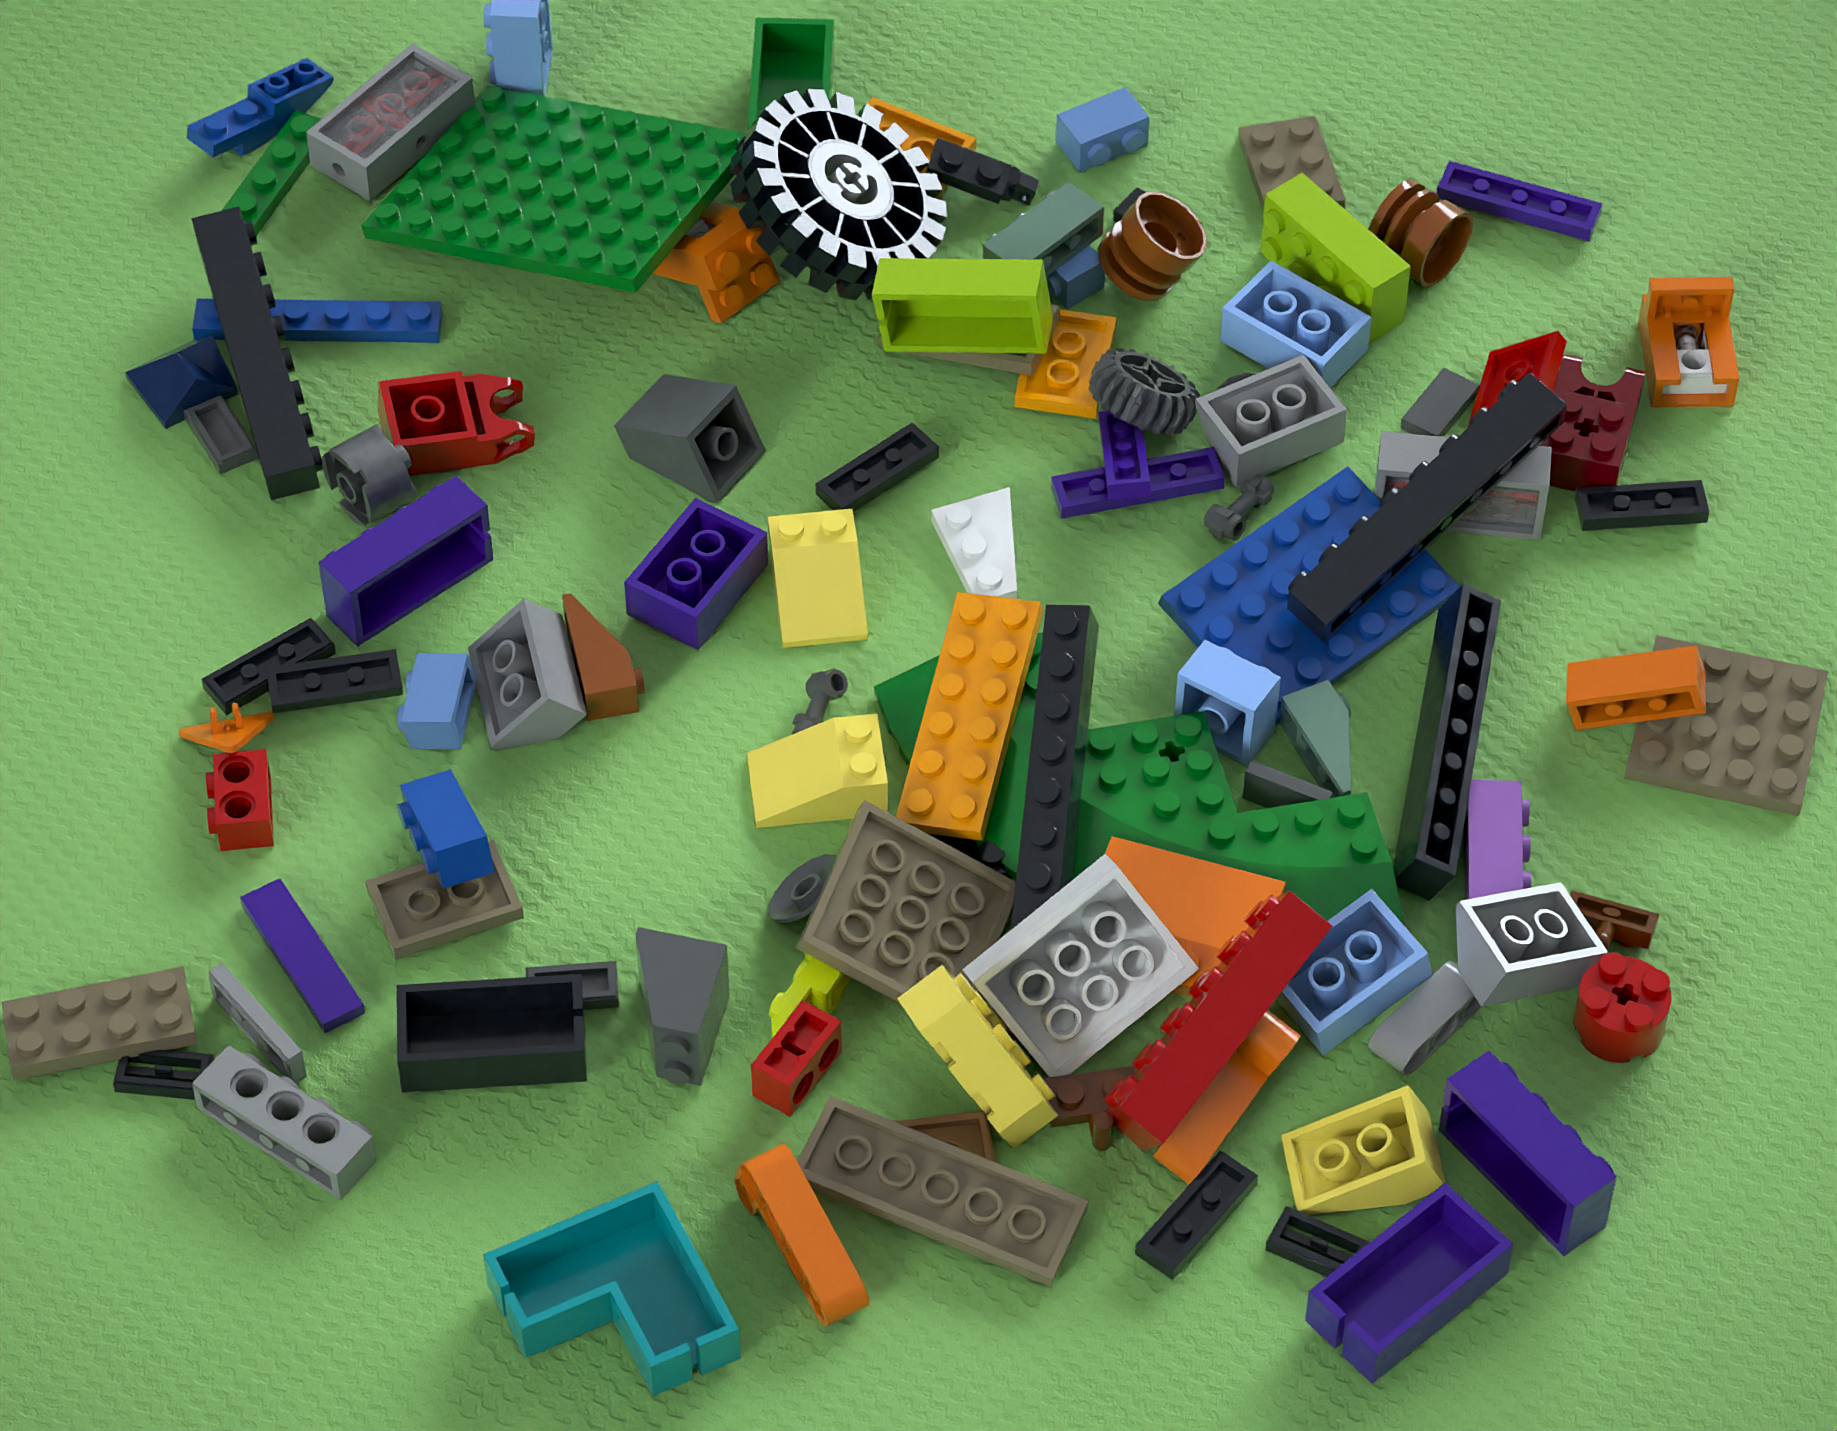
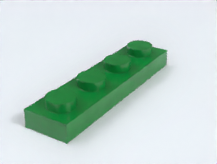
(274, 172)

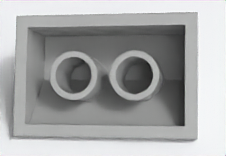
(1272, 420)
(527, 678)
(1524, 943)

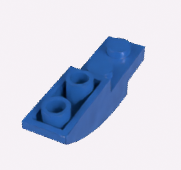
(263, 112)

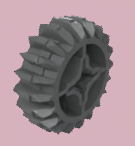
(1143, 391)

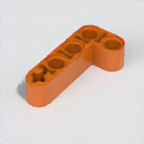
(1226, 1098)
(803, 1232)

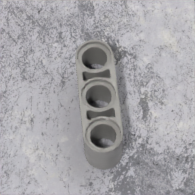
(1425, 1020)

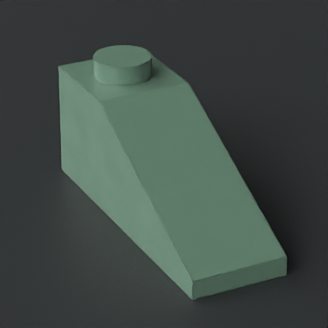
(1319, 731)

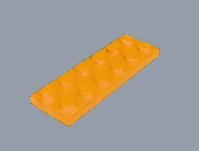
(970, 715)

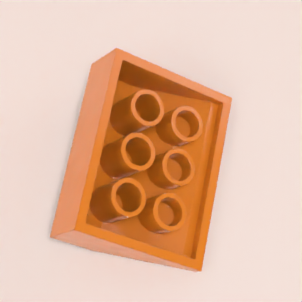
(1193, 898)

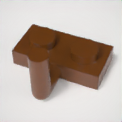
(1617, 921)
(1081, 1099)

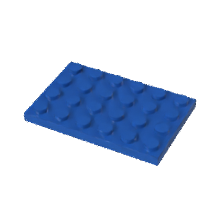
(1244, 592)

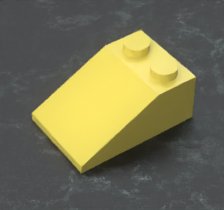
(817, 578)
(819, 773)
(1365, 1156)

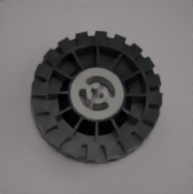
(815, 219)

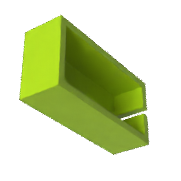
(1334, 252)
(963, 305)

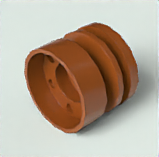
(1423, 230)
(1152, 246)

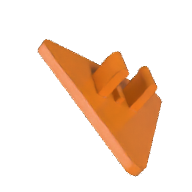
(227, 734)

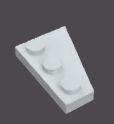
(980, 542)

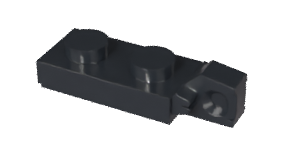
(980, 174)

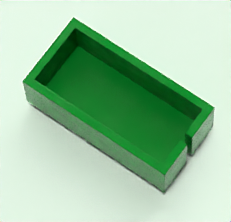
(789, 58)

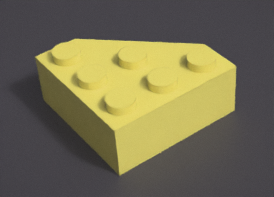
(980, 1054)

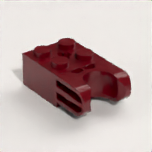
(1595, 429)

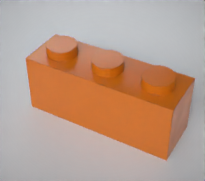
(1636, 687)

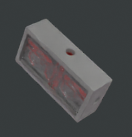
(389, 121)
(1509, 510)

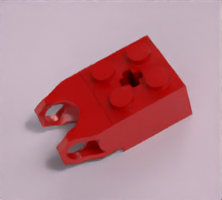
(452, 420)

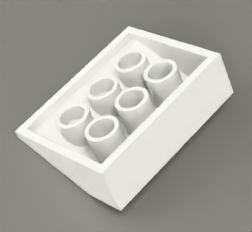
(1081, 968)

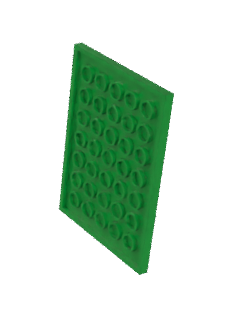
(558, 188)

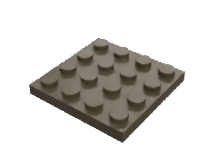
(1749, 742)
(903, 906)

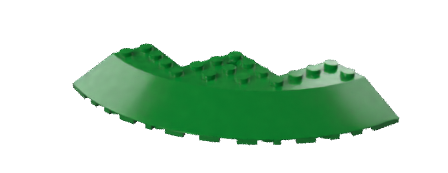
(1168, 791)

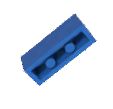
(445, 829)

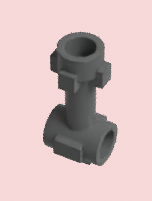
(1230, 521)
(821, 689)

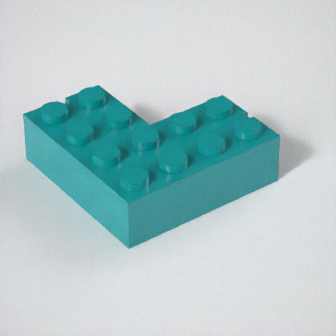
(624, 1267)

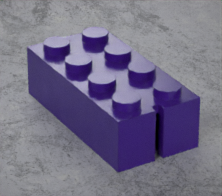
(406, 560)
(1527, 1152)
(1408, 1282)

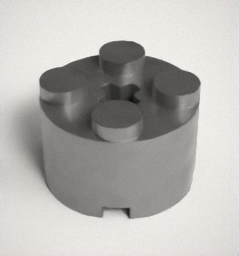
(369, 475)

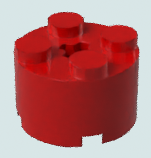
(1622, 1008)

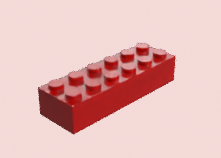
(1216, 1020)

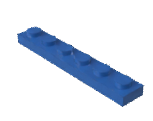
(340, 320)

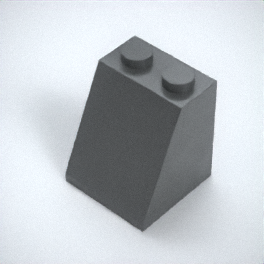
(692, 434)
(683, 1000)

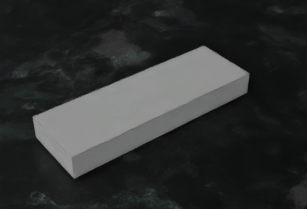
(257, 1023)

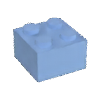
(1235, 697)

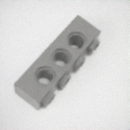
(332, 1165)

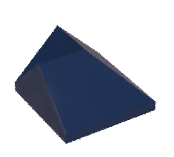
(183, 379)

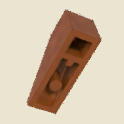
(602, 665)

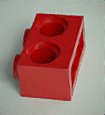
(242, 800)
(796, 1058)

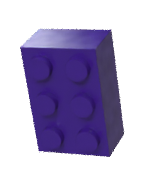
(696, 573)

